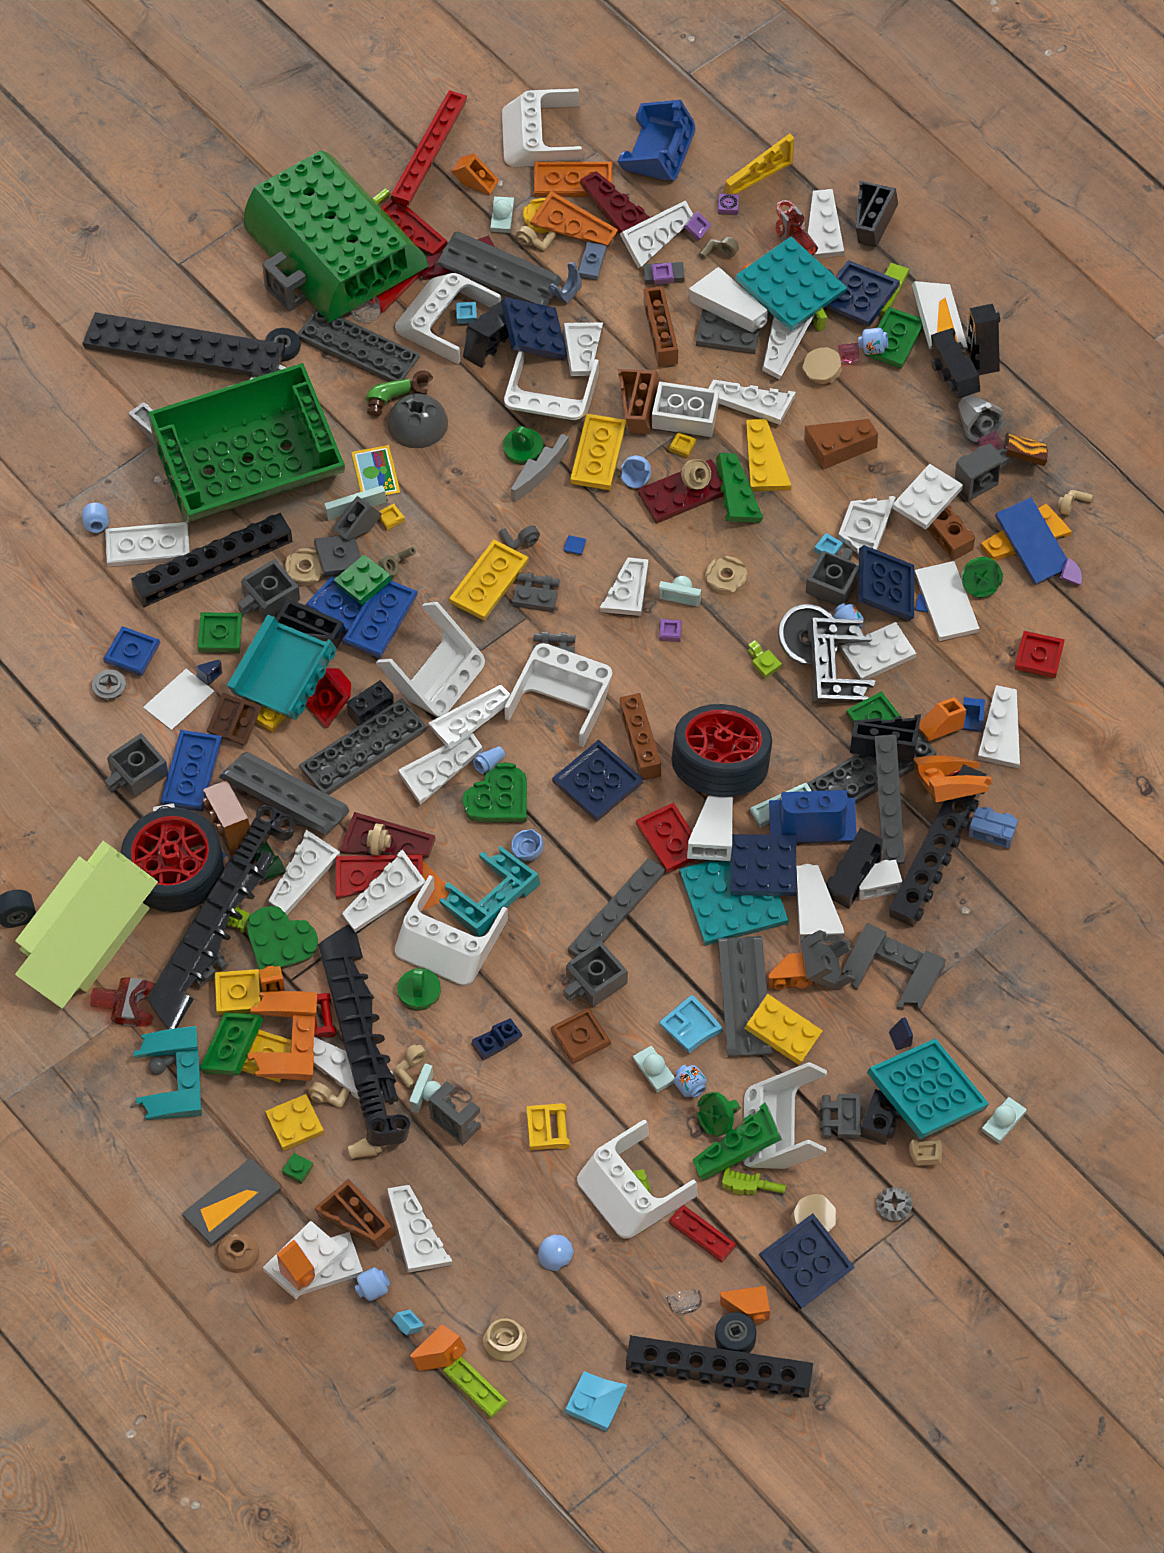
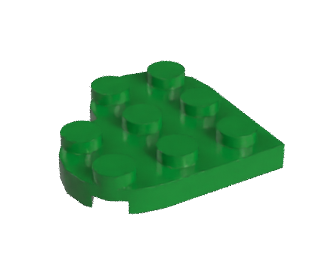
(498, 797)
(278, 940)

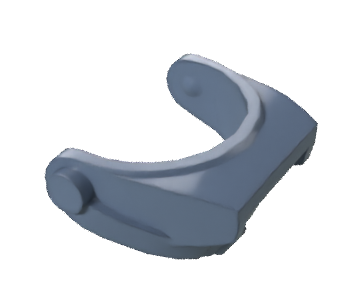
(571, 286)

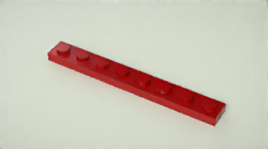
(428, 148)

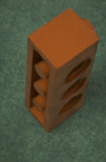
(660, 326)
(942, 531)
(640, 736)

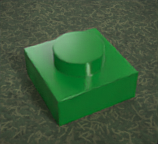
(297, 1168)

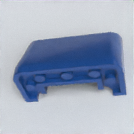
(662, 140)

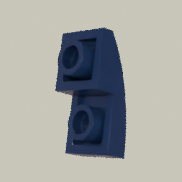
(497, 1039)

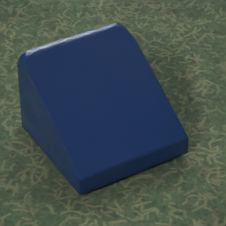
(209, 671)
(901, 1034)

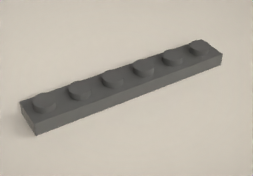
(889, 798)
(618, 907)

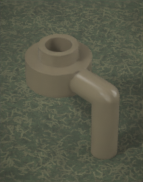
(727, 246)
(390, 563)

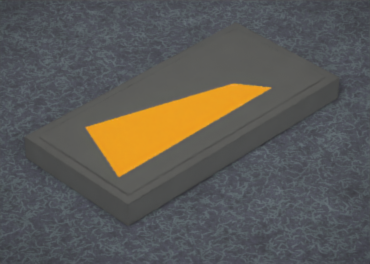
(231, 1202)

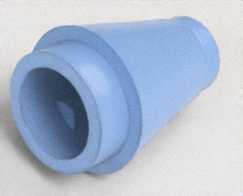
(487, 760)

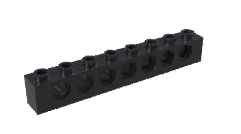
(206, 568)
(910, 912)
(710, 1357)

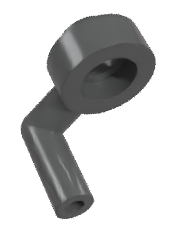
(527, 536)

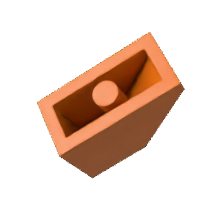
(475, 174)
(271, 979)
(295, 1265)
(748, 1301)
(438, 1350)

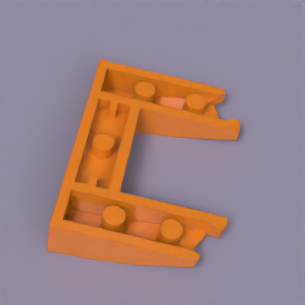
(932, 772)
(300, 1061)

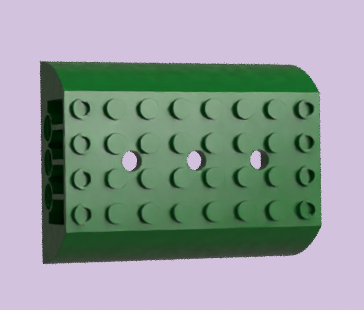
(291, 217)
(241, 422)

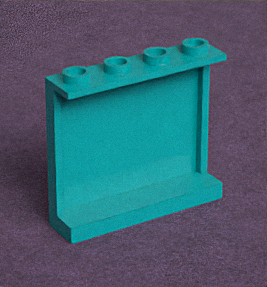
(281, 668)

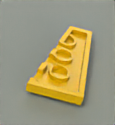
(764, 459)

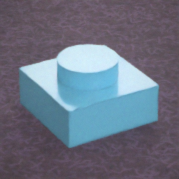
(466, 312)
(828, 544)
(408, 1322)

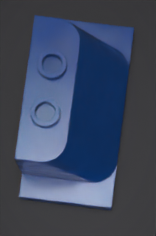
(814, 816)

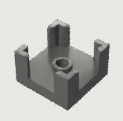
(282, 286)
(822, 961)
(444, 1114)

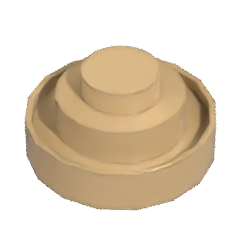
(696, 474)
(378, 839)

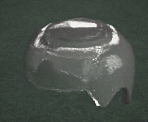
(367, 311)
(684, 1302)

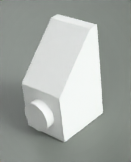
(881, 880)

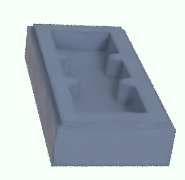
(592, 260)

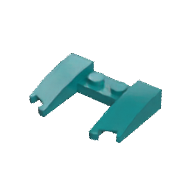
(479, 917)
(187, 1100)

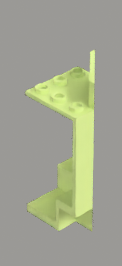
(83, 923)

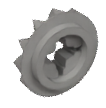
(101, 681)
(887, 1210)

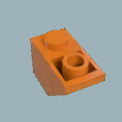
(943, 719)
(789, 973)

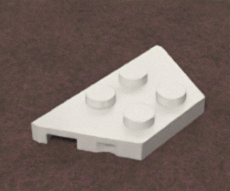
(865, 523)

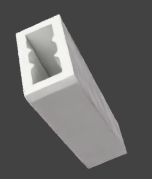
(728, 300)
(713, 831)
(816, 906)

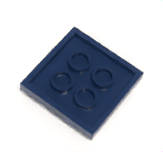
(865, 293)
(534, 328)
(886, 583)
(597, 780)
(763, 865)
(806, 1261)

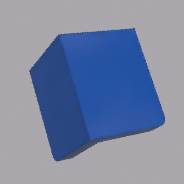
(974, 714)

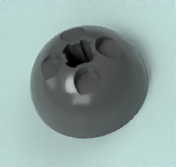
(417, 421)

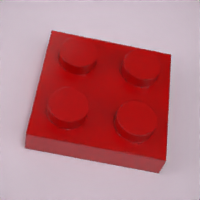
(1039, 654)

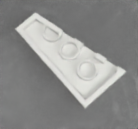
(824, 225)
(652, 234)
(782, 346)
(754, 401)
(465, 719)
(438, 767)
(308, 865)
(392, 887)
(335, 1063)
(415, 1233)

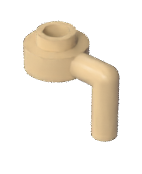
(528, 237)
(1066, 502)
(413, 1057)
(321, 1093)

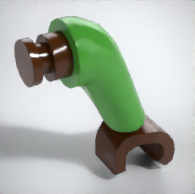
(383, 392)

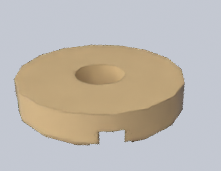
(304, 577)
(726, 585)

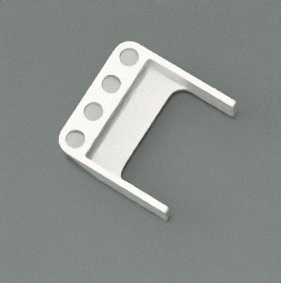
(524, 128)
(430, 304)
(546, 404)
(445, 672)
(564, 678)
(442, 947)
(779, 1095)
(620, 1193)

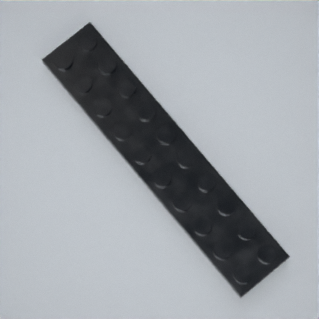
(183, 345)

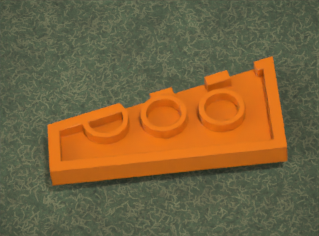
(570, 220)

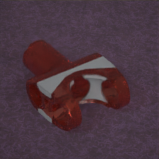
(793, 226)
(125, 1001)

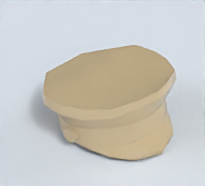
(822, 365)
(819, 1206)
(505, 1340)

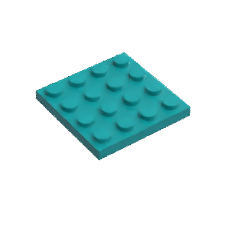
(790, 283)
(725, 914)
(927, 1088)

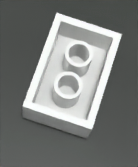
(685, 409)

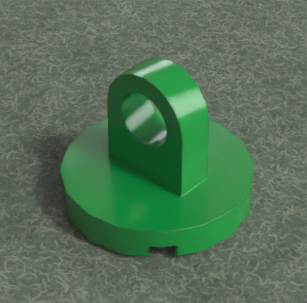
(522, 445)
(981, 576)
(419, 989)
(716, 1113)

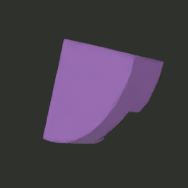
(1071, 572)

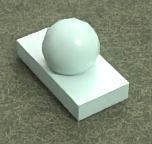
(502, 214)
(680, 591)
(654, 1068)
(423, 1089)
(1003, 1120)

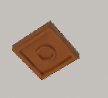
(580, 1035)

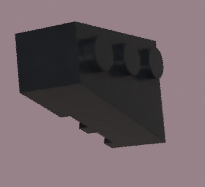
(874, 211)
(485, 335)
(983, 338)
(953, 365)
(311, 622)
(905, 730)
(854, 867)

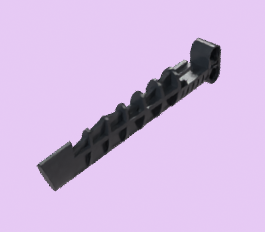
(204, 936)
(355, 1018)

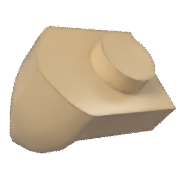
(926, 1152)

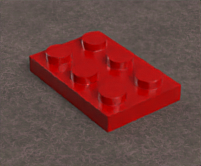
(667, 836)

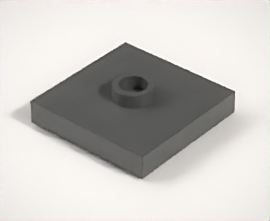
(336, 554)

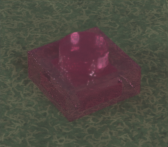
(848, 352)
(992, 438)

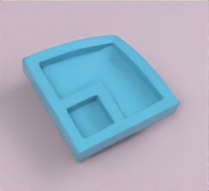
(691, 1024)
(595, 1400)

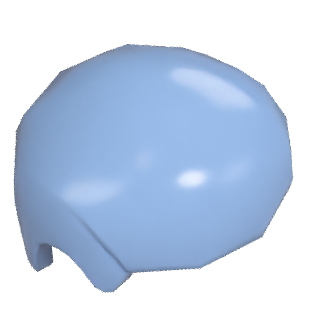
(636, 471)
(527, 845)
(555, 1252)

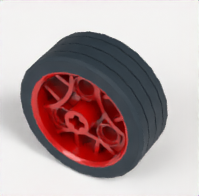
(721, 750)
(175, 857)

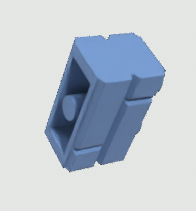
(993, 827)

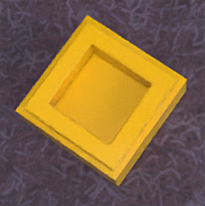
(682, 445)
(391, 517)

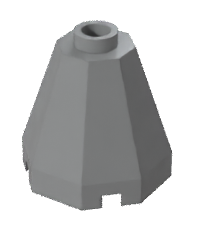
(979, 417)

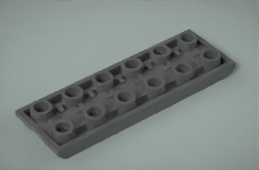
(498, 269)
(359, 347)
(363, 747)
(859, 773)
(285, 792)
(742, 992)

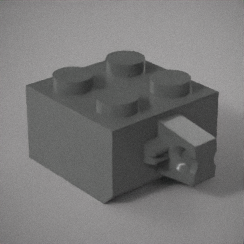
(980, 470)
(833, 577)
(267, 590)
(135, 766)
(594, 975)

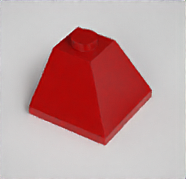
(330, 696)

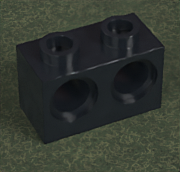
(369, 703)
(878, 1116)

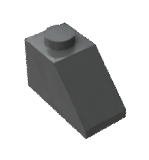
(357, 519)

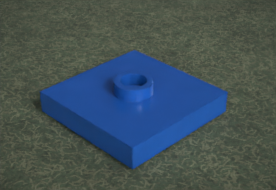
(132, 651)

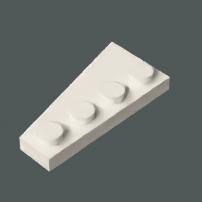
(1001, 732)

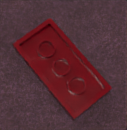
(672, 497)

